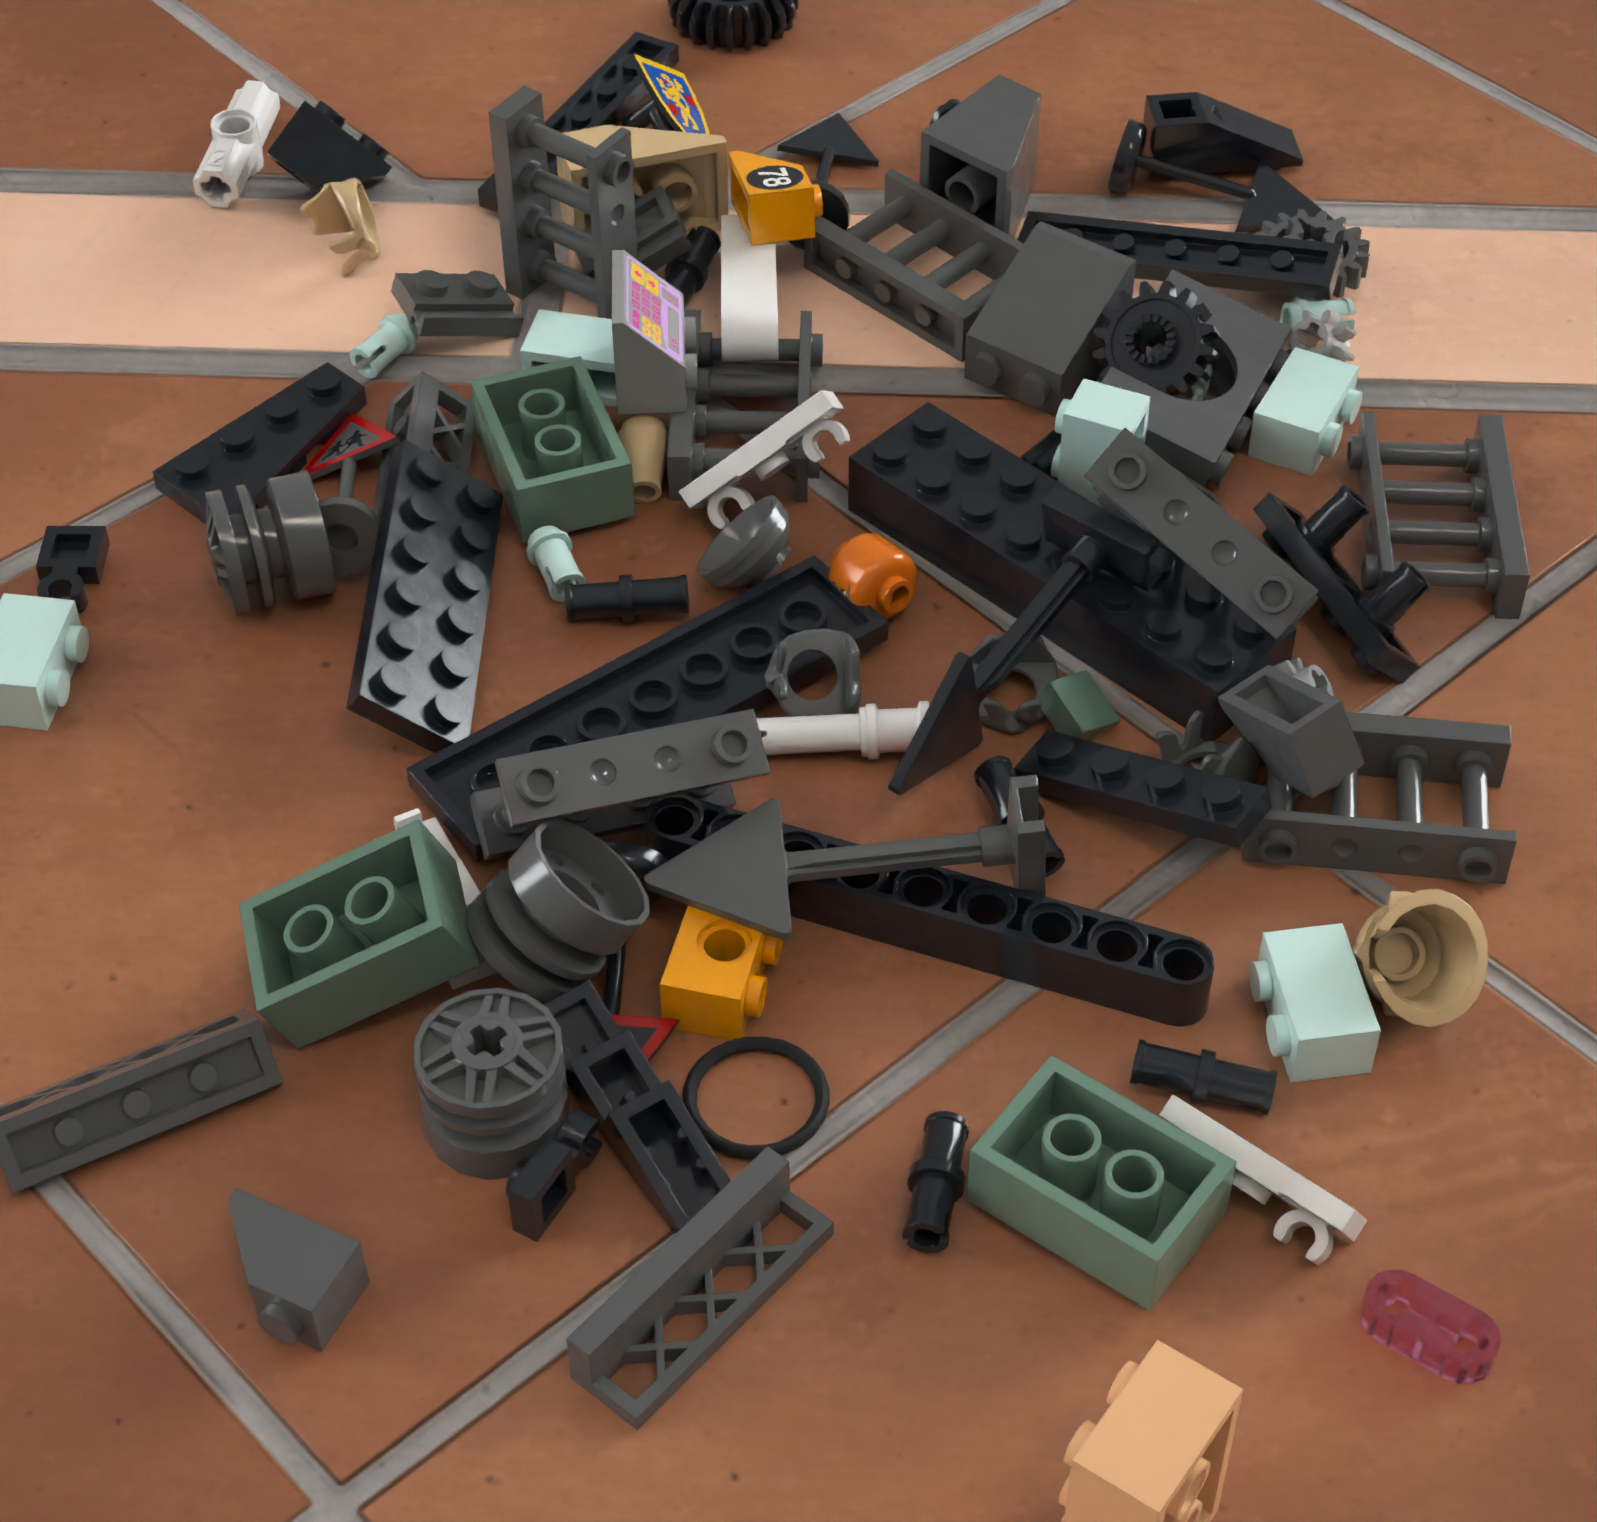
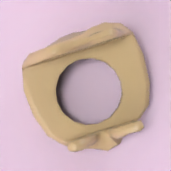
(342, 209)

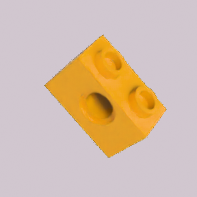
(716, 975)

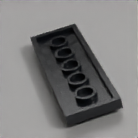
(426, 601)

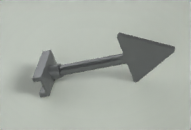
(747, 872)

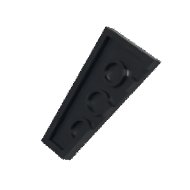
(262, 442)

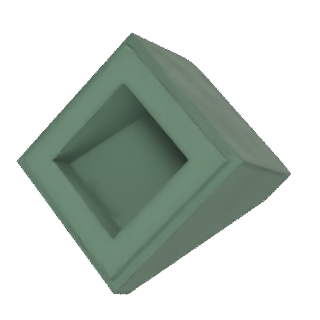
(1077, 706)

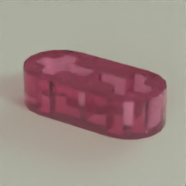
(1430, 1326)

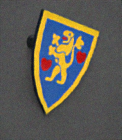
(671, 101)

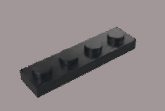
(1146, 788)

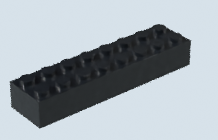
(982, 523)

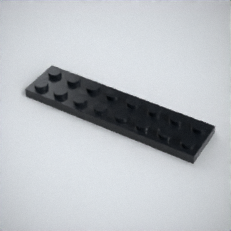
(682, 676)

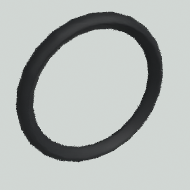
(758, 1043)

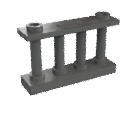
(525, 204)
(893, 288)
(691, 459)
(1489, 493)
(1201, 534)
(1412, 753)
(614, 779)

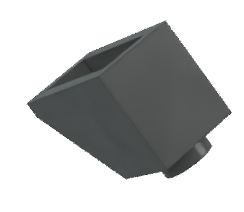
(1294, 730)
(296, 1271)

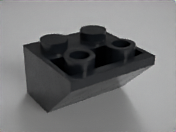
(321, 152)

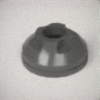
(748, 547)

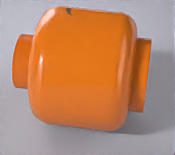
(874, 573)

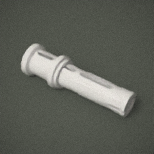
(869, 731)

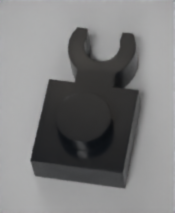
(71, 559)
(547, 1180)

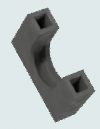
(1197, 433)

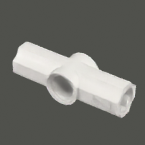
(236, 144)

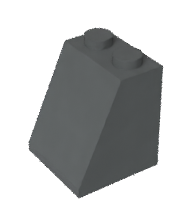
(985, 153)
(1041, 319)

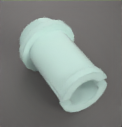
(1292, 311)
(392, 338)
(551, 553)

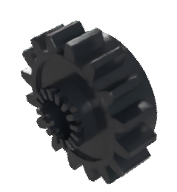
(1153, 314)

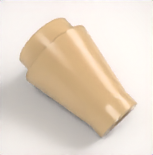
(647, 447)

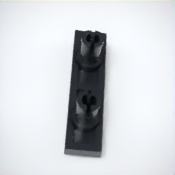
(1364, 619)

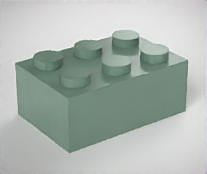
(553, 448)
(357, 935)
(1100, 1181)

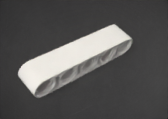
(747, 296)

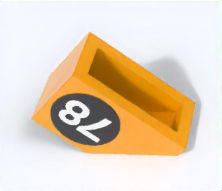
(773, 198)

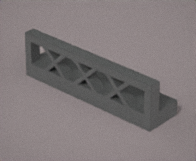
(418, 419)
(134, 1098)
(678, 1271)

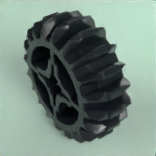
(732, 21)

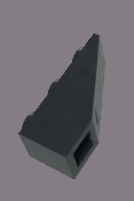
(1214, 136)

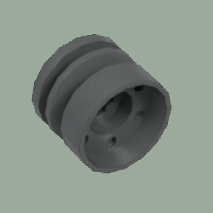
(270, 542)
(557, 910)
(490, 1080)

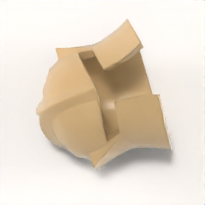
(1423, 956)

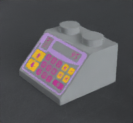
(650, 340)

